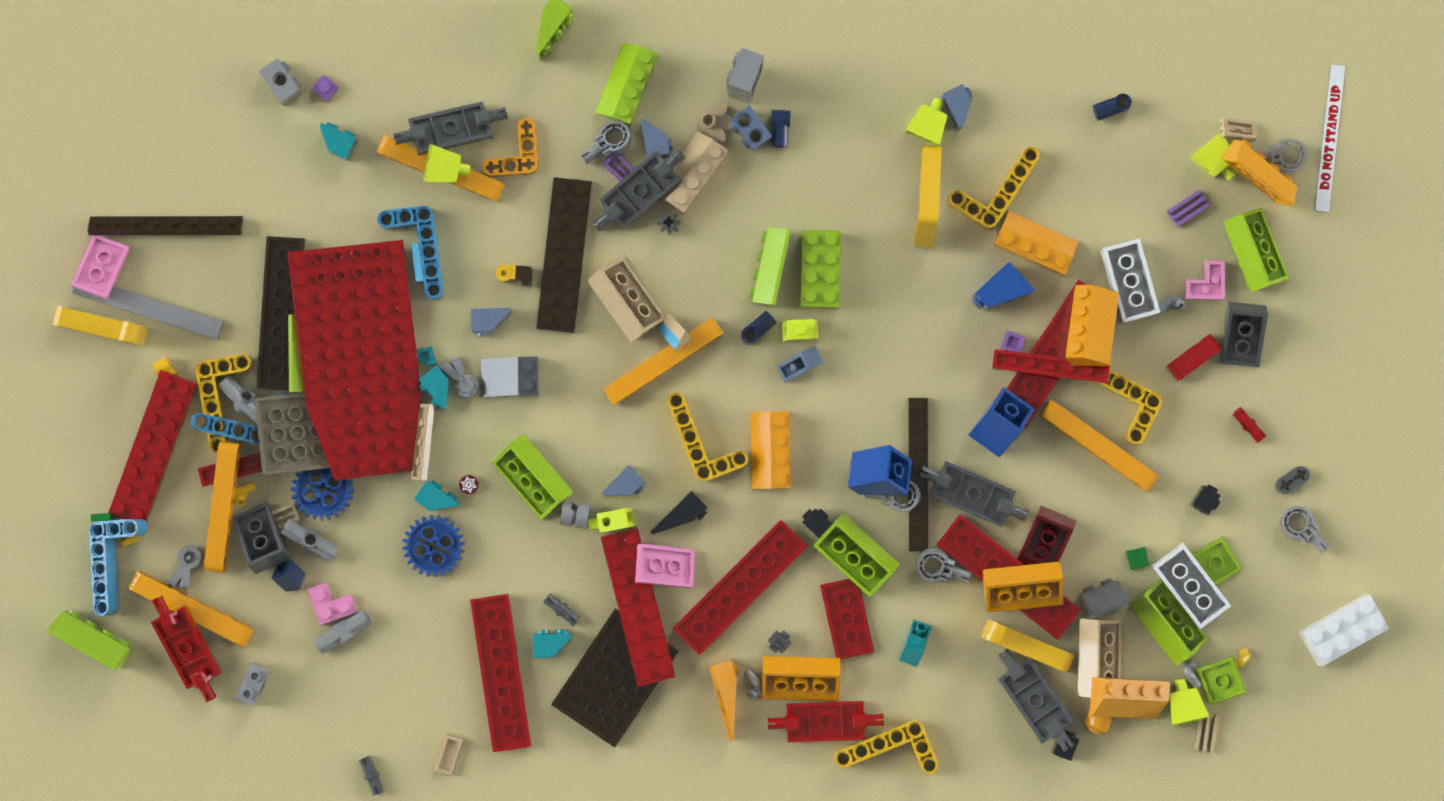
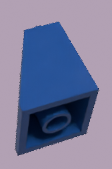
(1002, 288)
(1001, 422)
(880, 472)

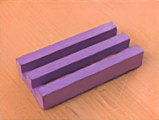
(616, 175)
(1201, 199)

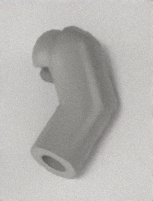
(1171, 302)
(1190, 676)
(755, 681)

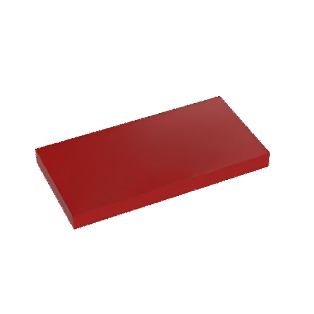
(847, 619)

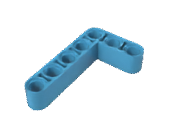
(424, 244)
(228, 427)
(107, 559)

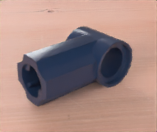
(1110, 107)
(780, 122)
(758, 327)

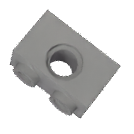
(272, 73)
(253, 684)

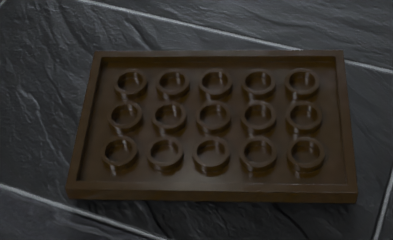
(603, 685)

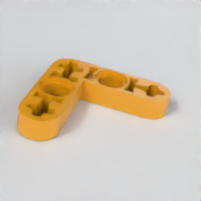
(524, 155)

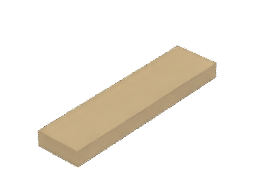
(423, 443)

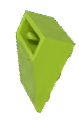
(554, 20)

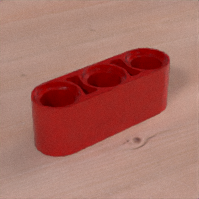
(1194, 357)

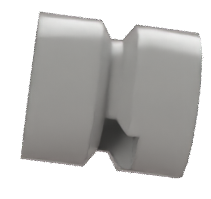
(575, 514)

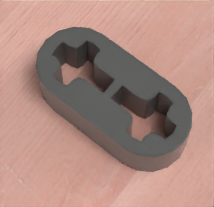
(1294, 483)

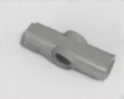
(242, 397)
(298, 534)
(342, 632)

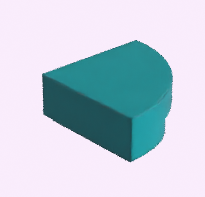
(426, 356)

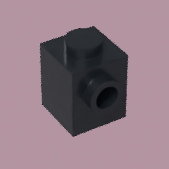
(1206, 499)
(816, 521)
(1058, 751)

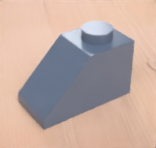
(958, 103)
(655, 140)
(487, 319)
(800, 364)
(625, 484)

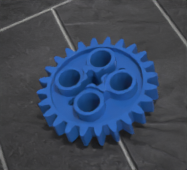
(317, 505)
(426, 561)

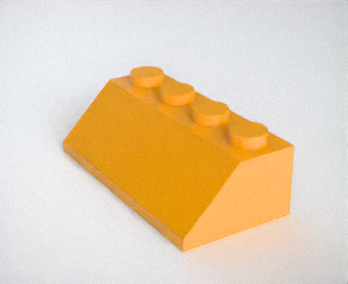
(1260, 172)
(1036, 244)
(1092, 326)
(770, 450)
(1023, 587)
(800, 678)
(1128, 697)

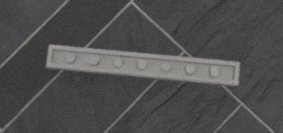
(159, 311)

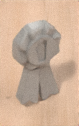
(466, 385)
(189, 558)

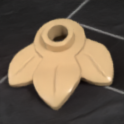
(719, 124)

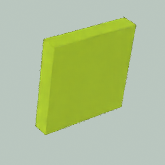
(1217, 560)
(1221, 680)

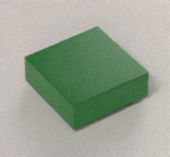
(102, 517)
(1137, 558)

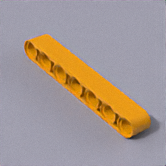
(408, 156)
(662, 362)
(1099, 446)
(222, 506)
(200, 612)

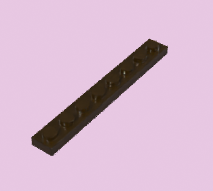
(165, 225)
(919, 455)

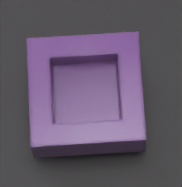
(325, 88)
(1012, 342)

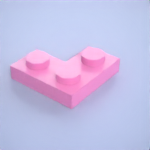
(1212, 286)
(328, 609)

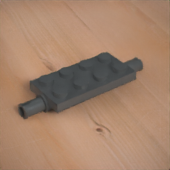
(451, 127)
(639, 190)
(973, 493)
(1036, 700)

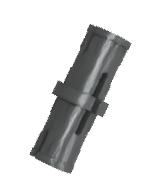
(561, 609)
(371, 775)

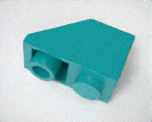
(338, 143)
(437, 385)
(434, 498)
(915, 643)
(548, 645)

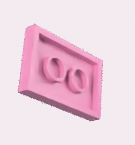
(100, 266)
(665, 566)

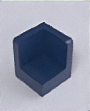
(288, 576)

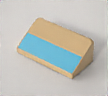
(673, 333)

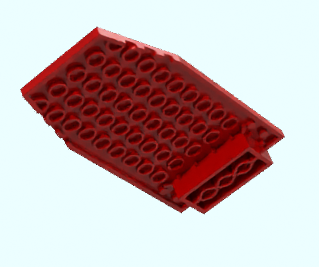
(358, 355)

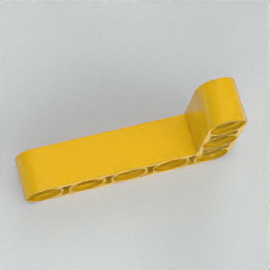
(1001, 194)
(928, 196)
(100, 326)
(215, 396)
(1141, 401)
(696, 444)
(1027, 646)
(889, 744)

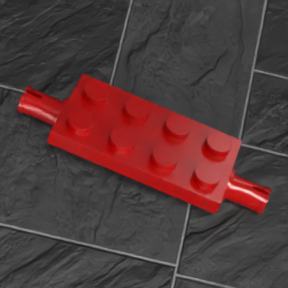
(185, 647)
(825, 721)

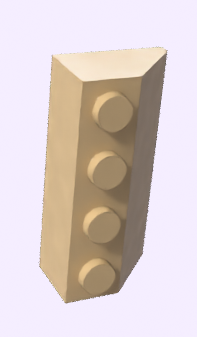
(701, 162)
(626, 299)
(1098, 652)

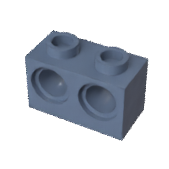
(754, 125)

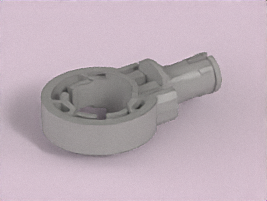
(603, 147)
(1270, 154)
(892, 504)
(1313, 538)
(942, 573)

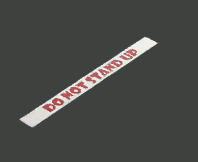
(1330, 138)

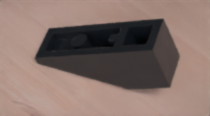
(685, 512)

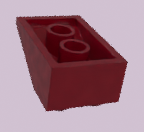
(1046, 537)

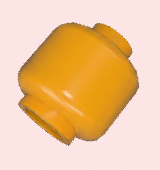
(1097, 724)

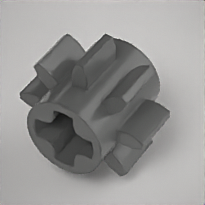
(673, 219)
(779, 641)

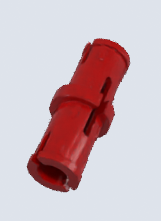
(1249, 424)

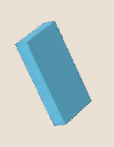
(417, 262)

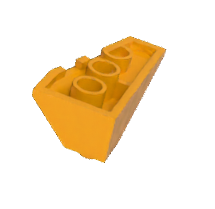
(724, 681)

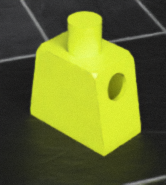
(929, 123)
(1210, 158)
(443, 165)
(799, 330)
(619, 520)
(1186, 705)

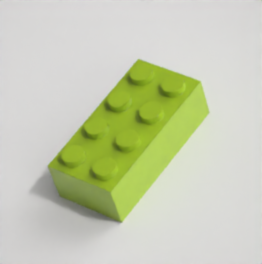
(820, 269)

